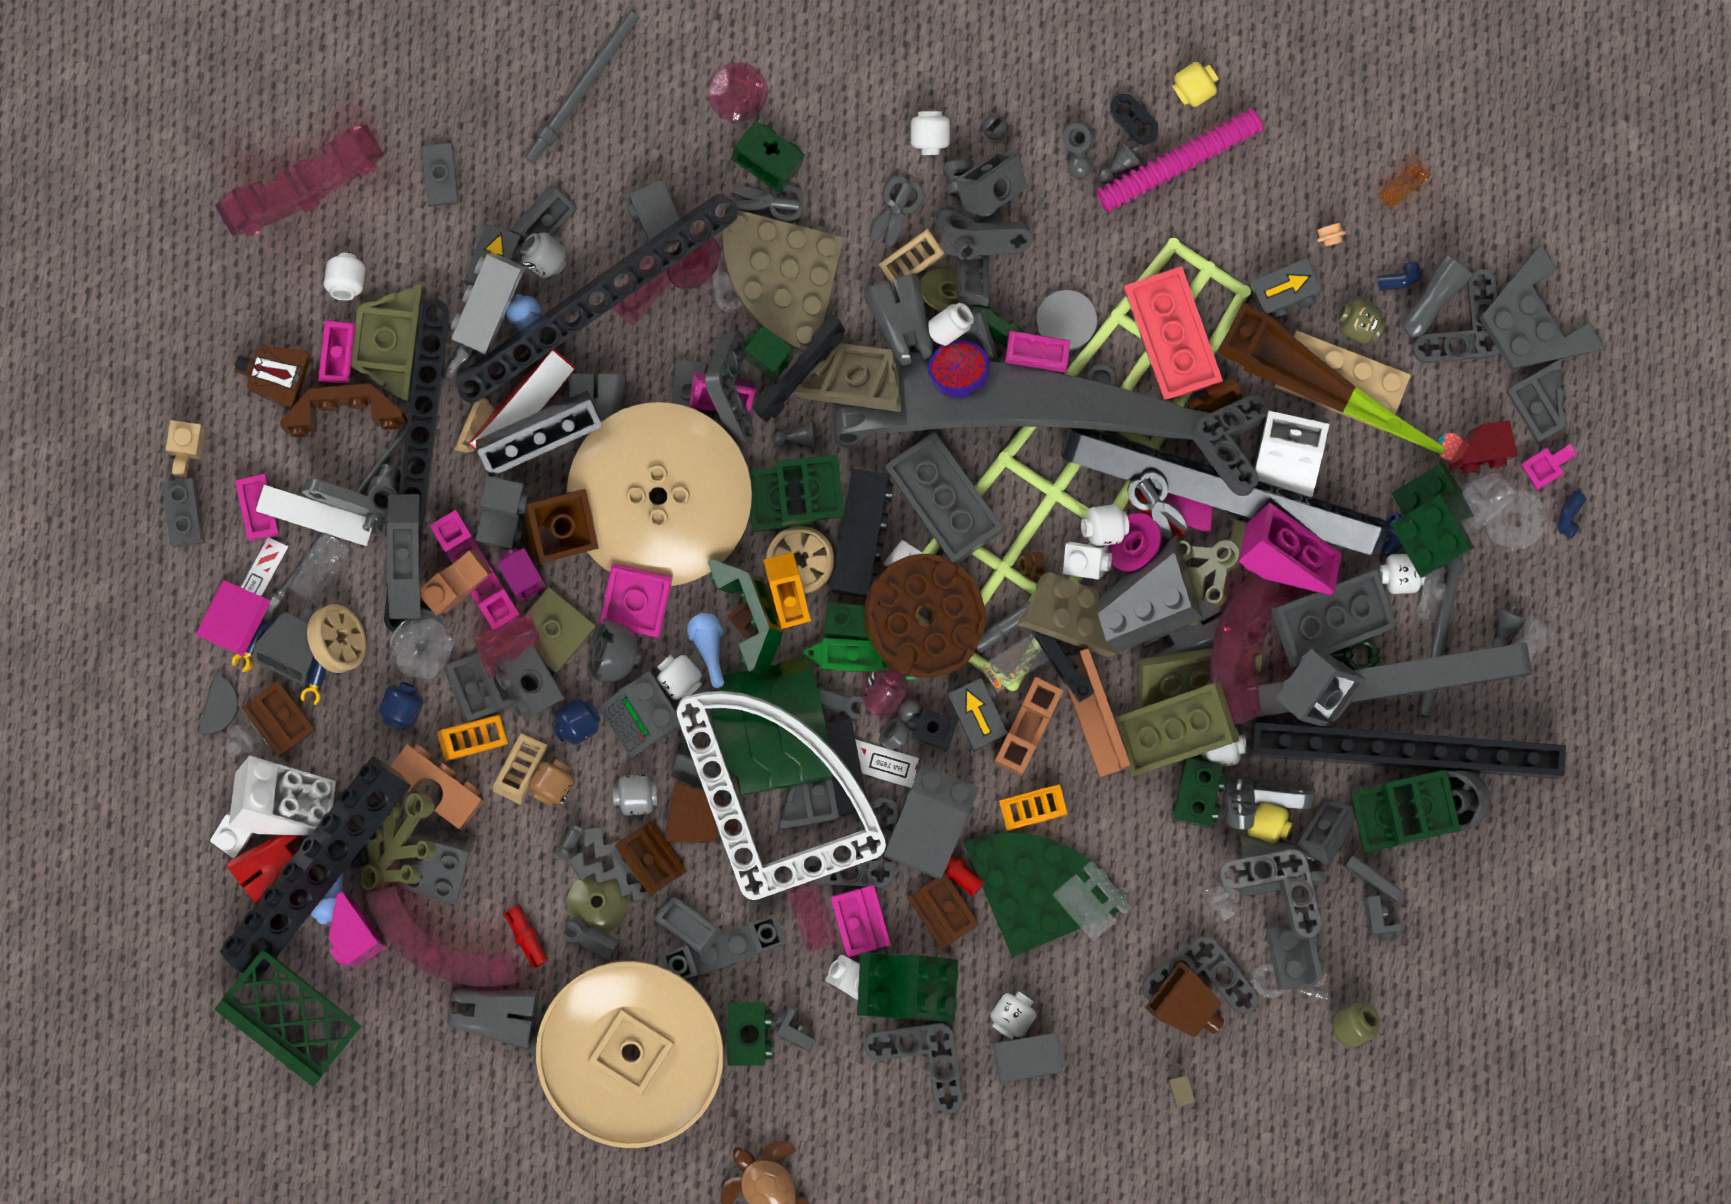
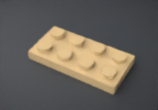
(1375, 379)

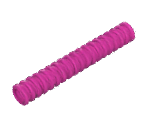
(1179, 160)

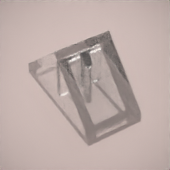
(1486, 499)

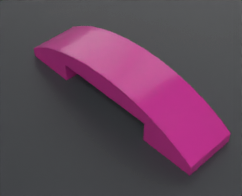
(490, 593)

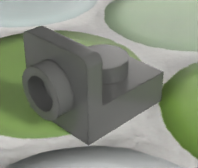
(1376, 915)
(799, 1035)

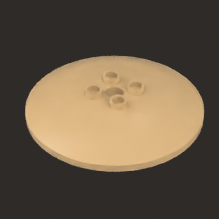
(695, 465)
(622, 1098)

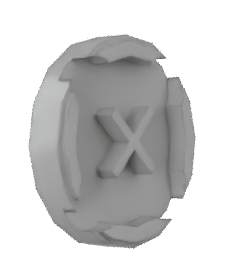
(1067, 316)

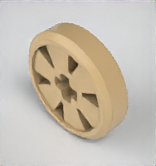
(815, 546)
(332, 623)

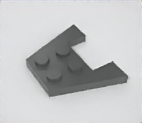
(1523, 324)

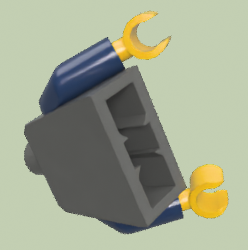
(284, 648)

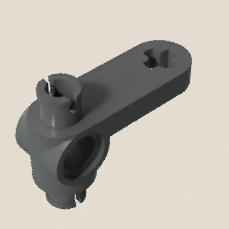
(966, 238)
(360, 504)

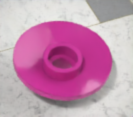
(1143, 532)

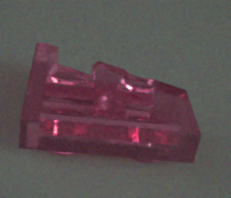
(506, 642)

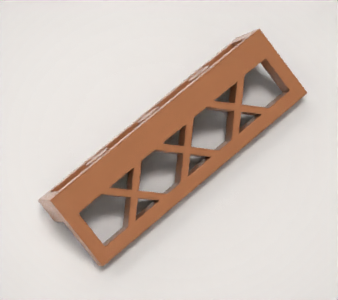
(1098, 722)

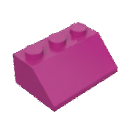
(352, 934)

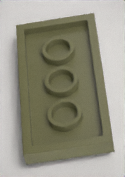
(1176, 729)

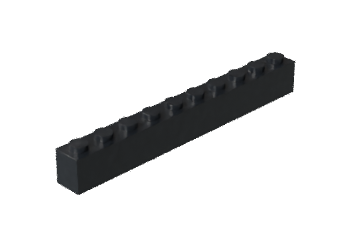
(1407, 750)

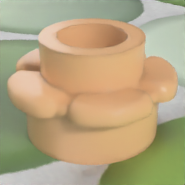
(1331, 234)

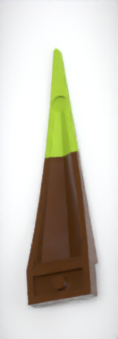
(1279, 357)

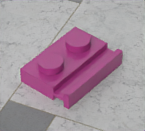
(860, 920)

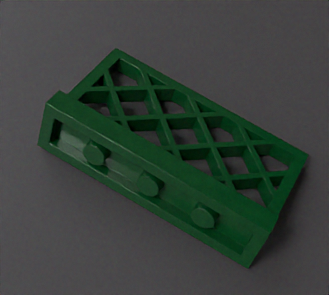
(269, 1037)

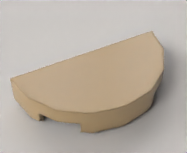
(478, 415)

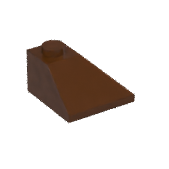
(559, 526)

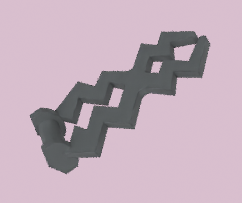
(620, 869)

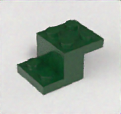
(796, 493)
(1432, 520)
(1404, 811)
(907, 987)

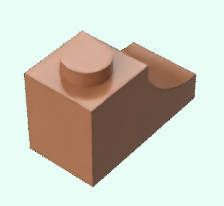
(455, 583)

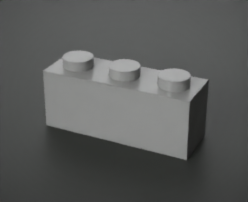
(487, 302)

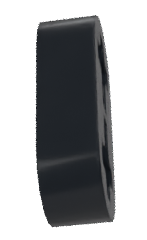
(1128, 124)

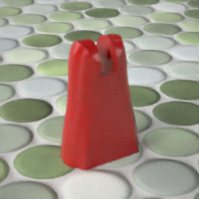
(266, 859)

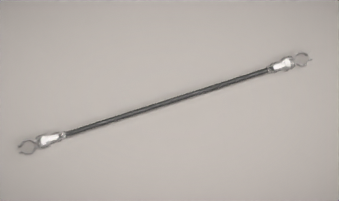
(462, 356)

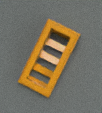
(446, 744)
(1048, 815)

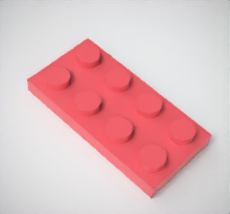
(1173, 334)

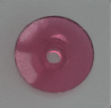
(742, 106)
(696, 267)

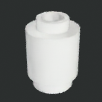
(950, 323)

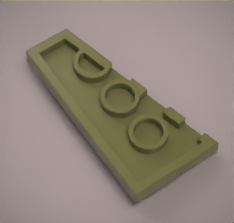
(1176, 674)

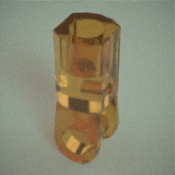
(1401, 187)

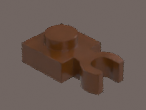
(1218, 396)

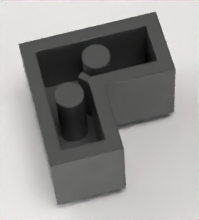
(501, 514)

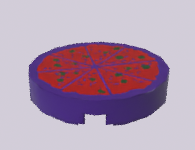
(959, 368)

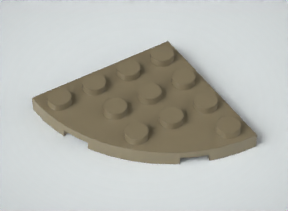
(781, 274)

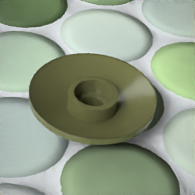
(940, 288)
(602, 918)

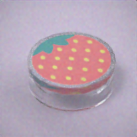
(1451, 442)

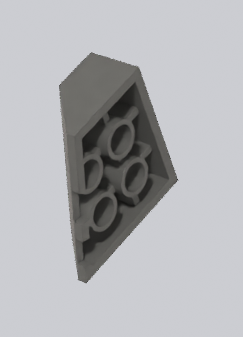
(1150, 600)

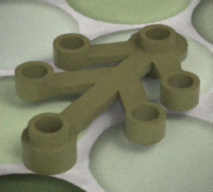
(1214, 564)
(377, 873)

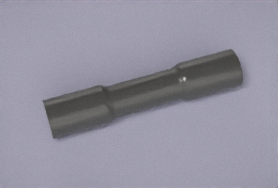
(997, 631)

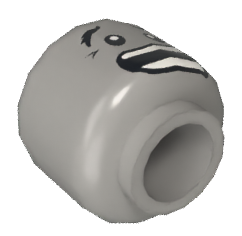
(543, 254)
(635, 794)

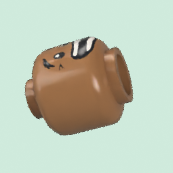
(551, 783)

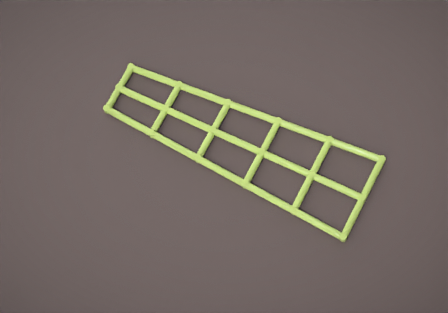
(1055, 491)

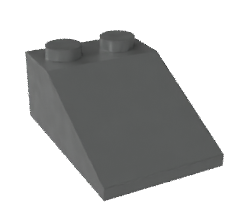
(931, 821)

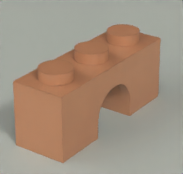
(1028, 726)
(458, 800)

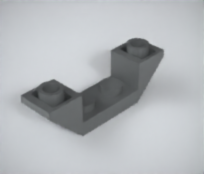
(403, 556)
(727, 949)

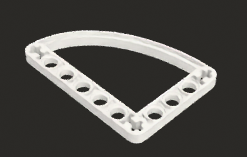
(733, 810)

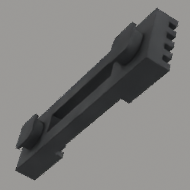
(772, 400)

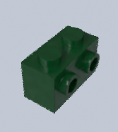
(1198, 793)

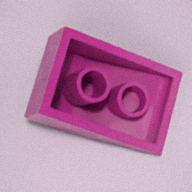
(1288, 552)

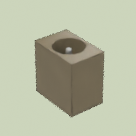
(1181, 1091)

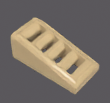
(932, 240)
(510, 792)

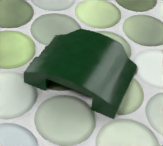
(761, 751)

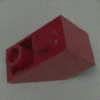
(1485, 445)

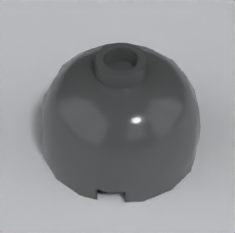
(614, 652)
(1470, 798)

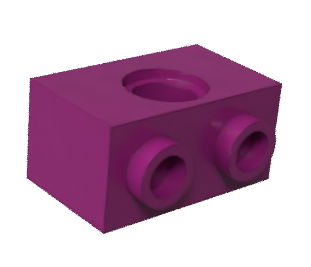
(520, 574)

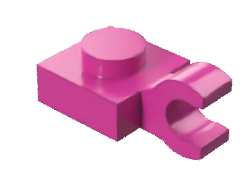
(1545, 467)

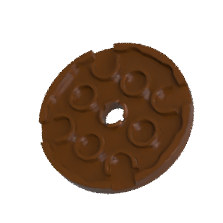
(894, 608)

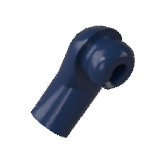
(1401, 280)
(1568, 512)
(1393, 544)

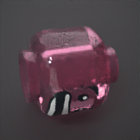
(884, 691)

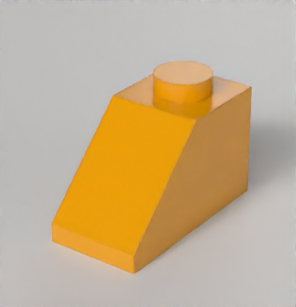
(787, 590)

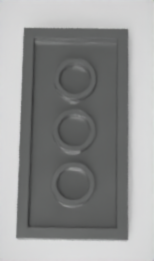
(944, 498)
(1336, 620)

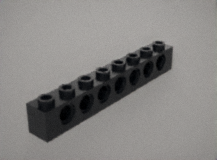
(328, 862)

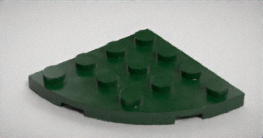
(1019, 885)

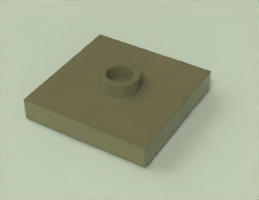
(560, 629)

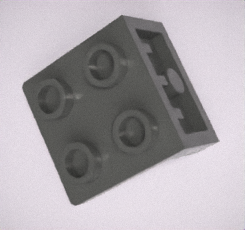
(444, 873)

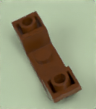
(302, 415)

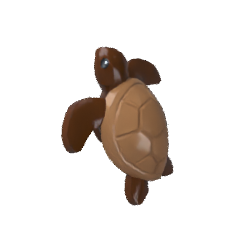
(763, 1179)

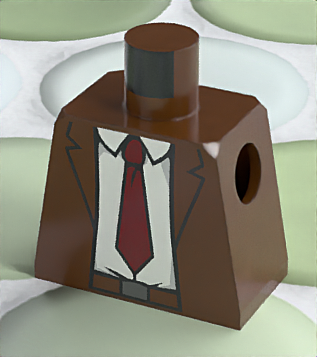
(276, 373)

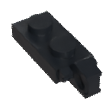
(1065, 666)

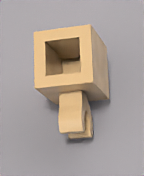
(184, 442)

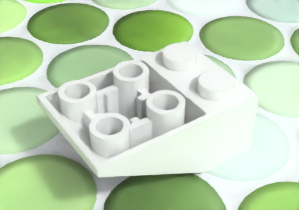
(1291, 452)
(278, 799)

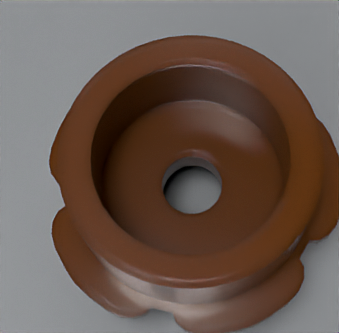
(1032, 564)

